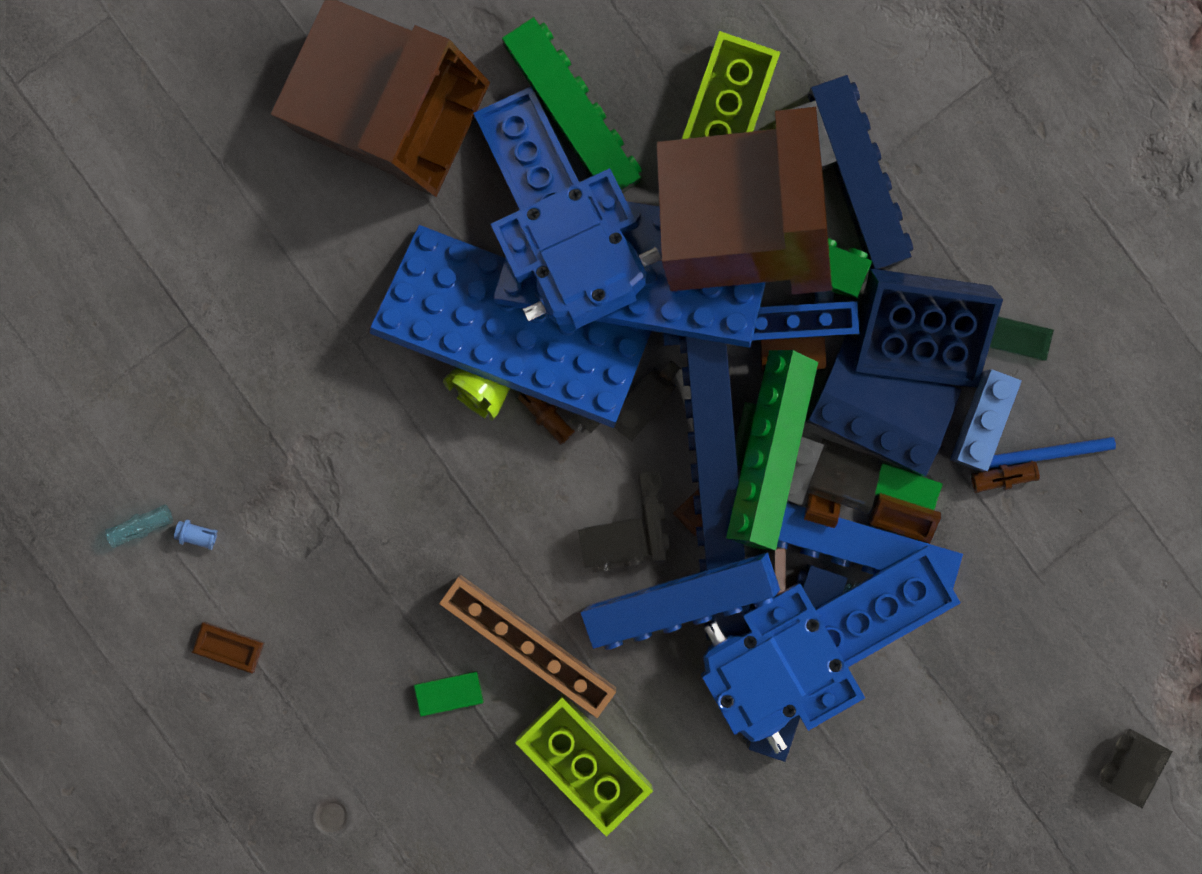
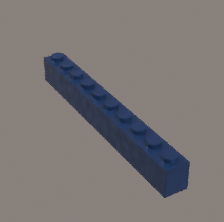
(715, 461)

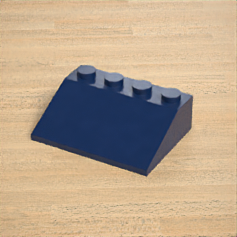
(925, 328)
(884, 414)

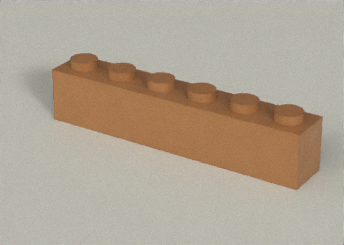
(528, 646)

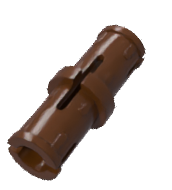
(548, 417)
(1022, 474)

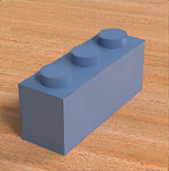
(985, 420)

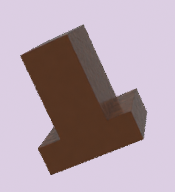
(382, 94)
(746, 207)

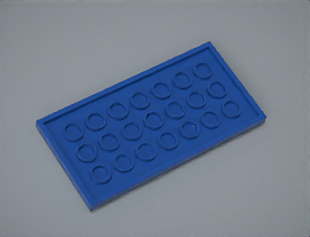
(448, 311)
(708, 314)

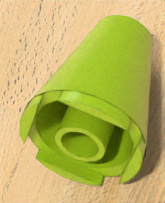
(477, 393)

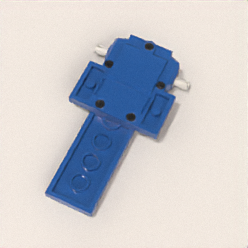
(564, 227)
(801, 655)

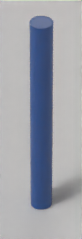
(1053, 452)

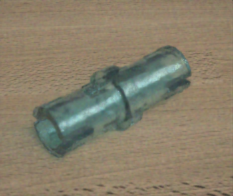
(139, 526)

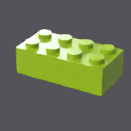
(732, 88)
(584, 764)

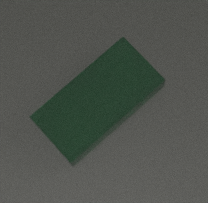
(1021, 339)

